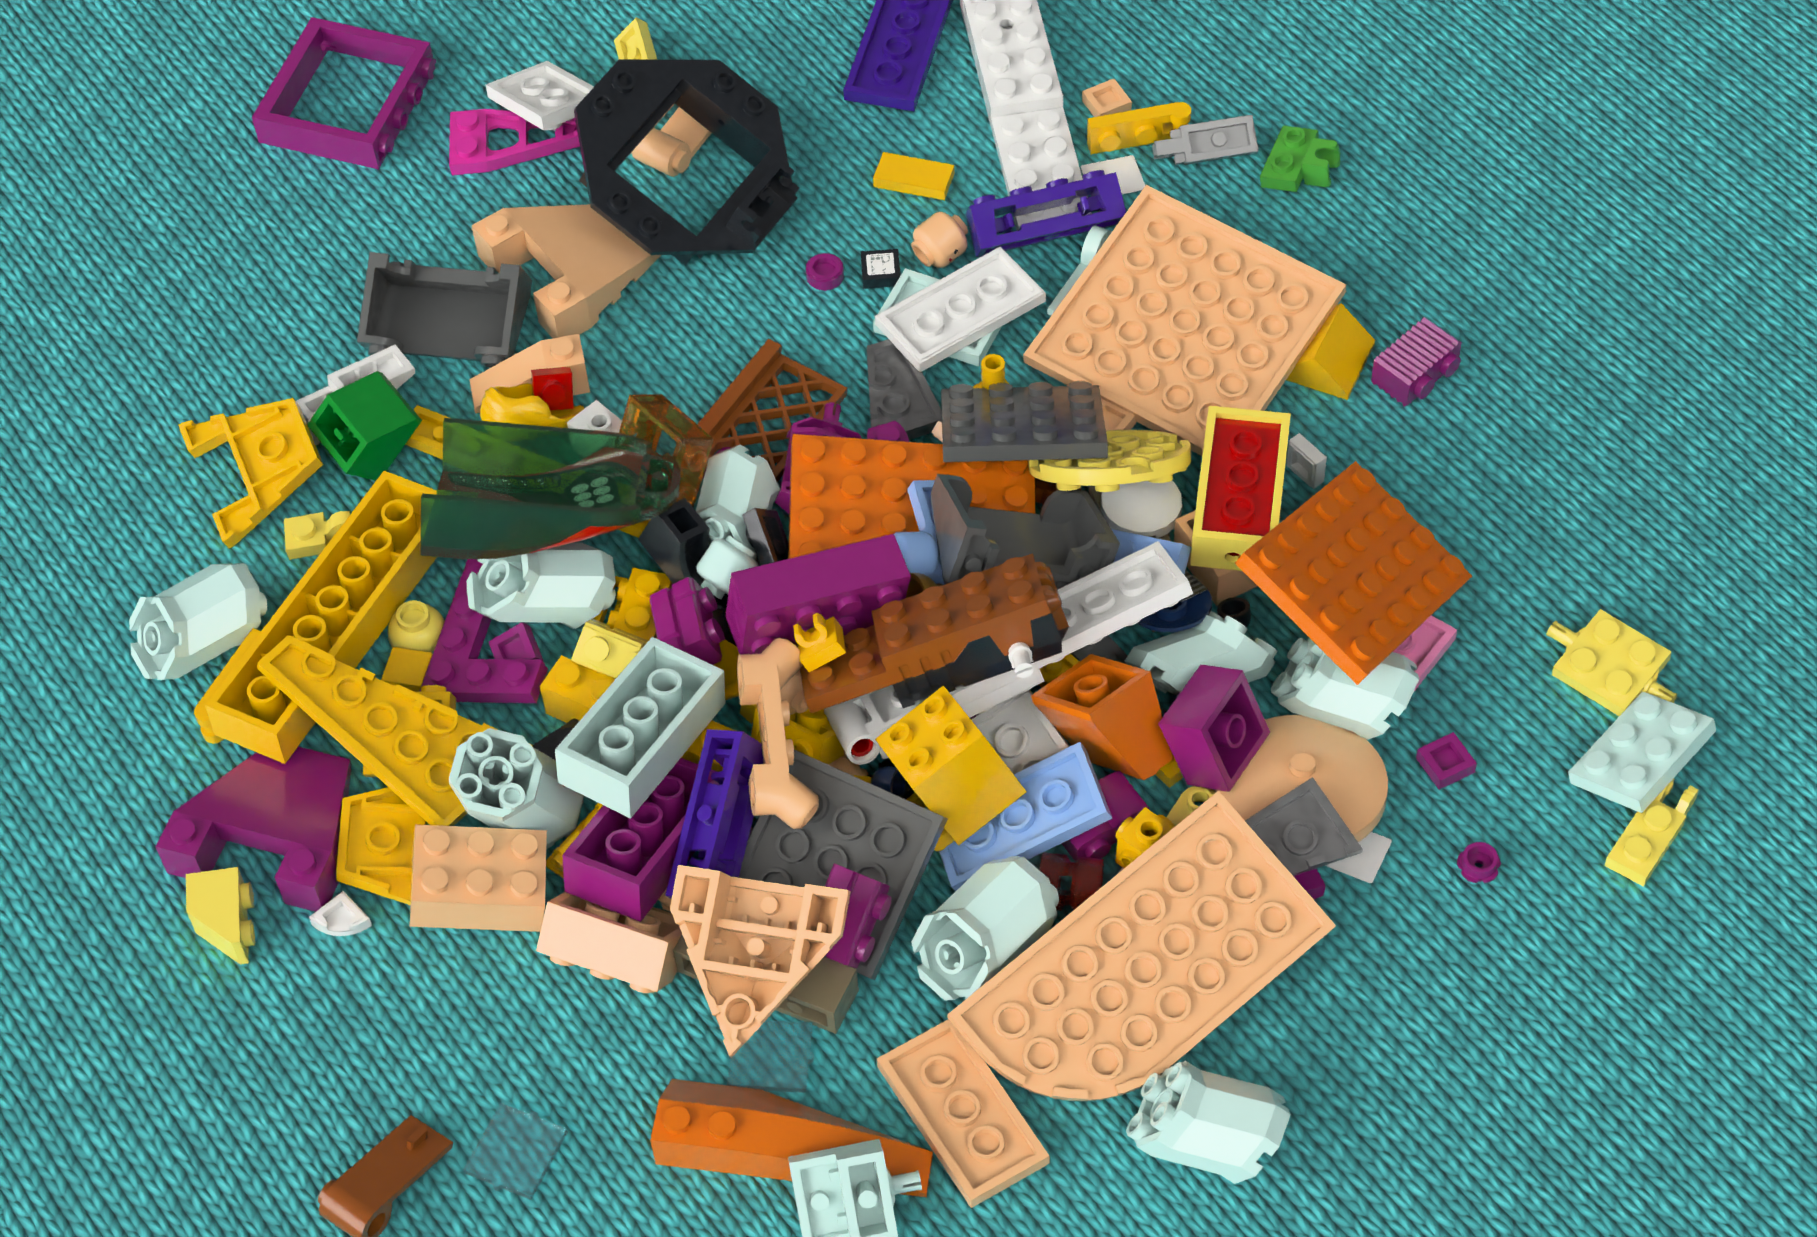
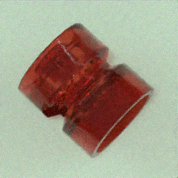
(1085, 872)

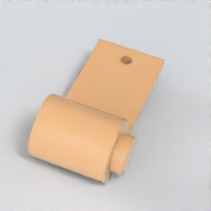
(673, 145)

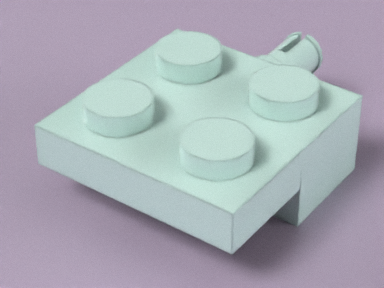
(848, 1191)

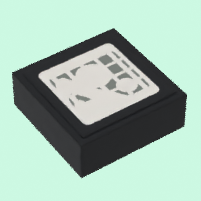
(880, 268)

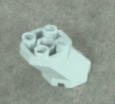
(733, 487)
(544, 586)
(195, 620)
(1210, 643)
(1324, 692)
(513, 785)
(984, 926)
(1208, 1121)

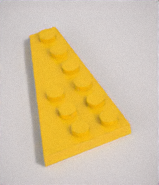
(386, 727)

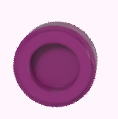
(824, 271)

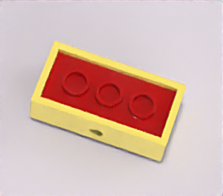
(1238, 483)

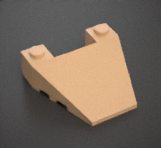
(576, 248)

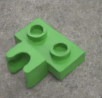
(1299, 156)

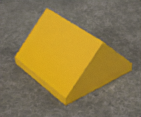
(1334, 355)

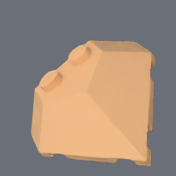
(752, 941)

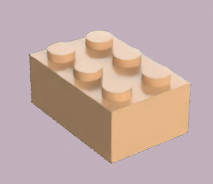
(478, 878)

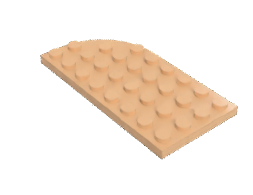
(1145, 963)

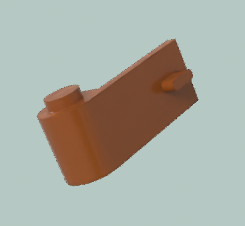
(364, 1194)

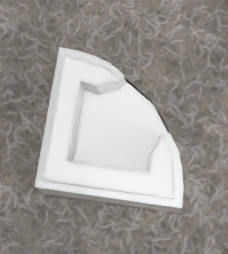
(340, 917)

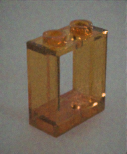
(653, 413)

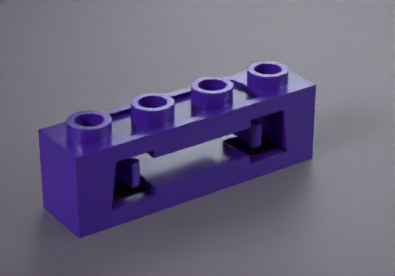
(1105, 199)
(720, 814)

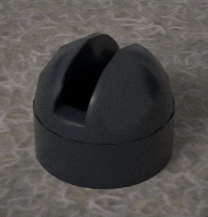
(1235, 608)

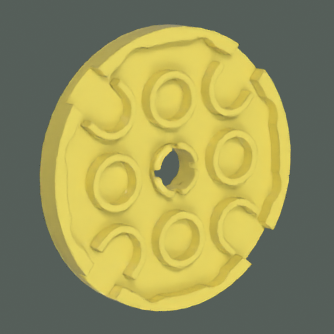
(1131, 459)

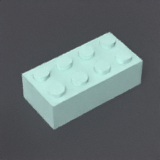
(640, 727)

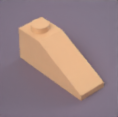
(516, 370)

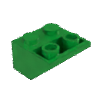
(365, 425)

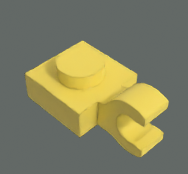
(311, 533)

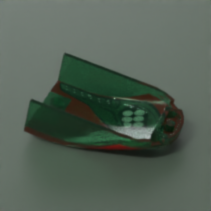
(539, 488)

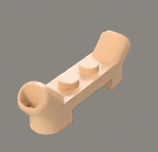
(770, 784)

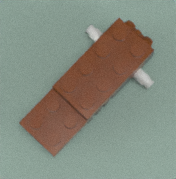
(948, 637)

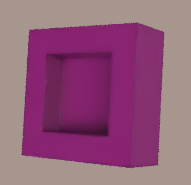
(516, 644)
(1446, 760)

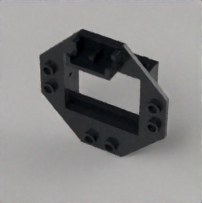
(626, 109)

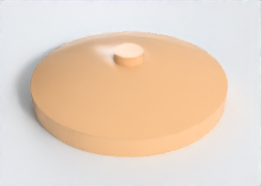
(1336, 758)

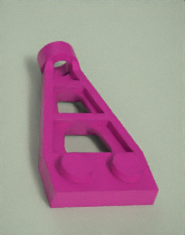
(470, 141)

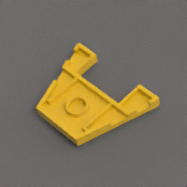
(272, 456)
(377, 844)

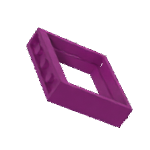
(319, 36)

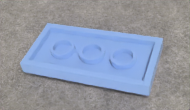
(1058, 805)

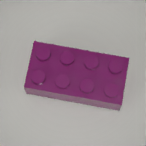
(830, 582)
(630, 860)

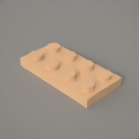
(963, 1112)

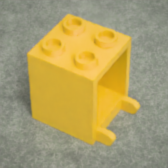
(950, 766)

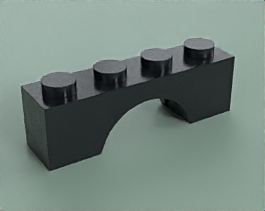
(677, 544)

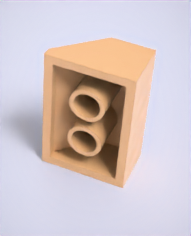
(610, 942)

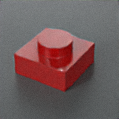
(553, 387)

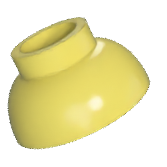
(415, 626)

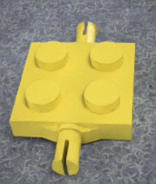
(1610, 662)

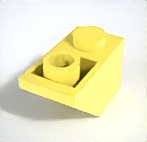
(218, 910)

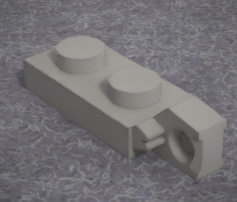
(1209, 141)

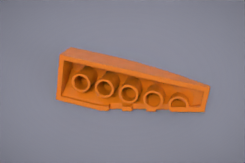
(757, 1132)

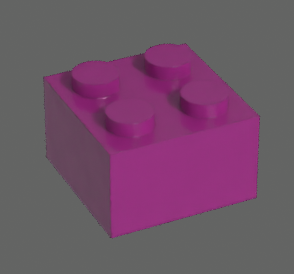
(1214, 727)

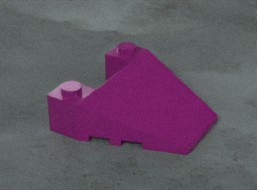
(271, 808)

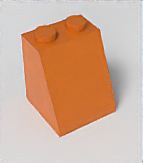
(1110, 712)

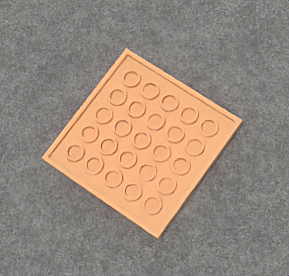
(1184, 318)

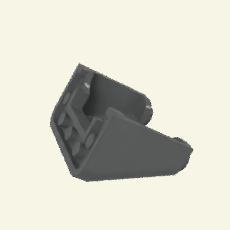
(443, 310)
(1065, 535)

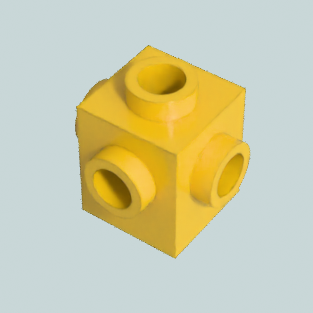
(1139, 834)

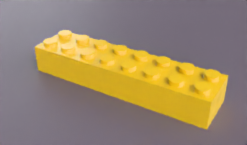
(334, 607)

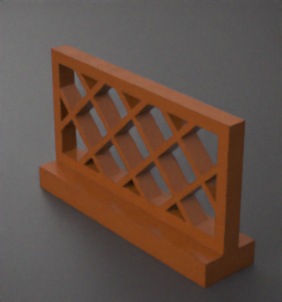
(753, 384)

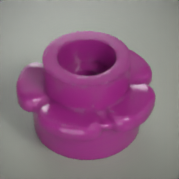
(1479, 853)

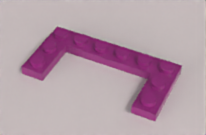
(474, 679)

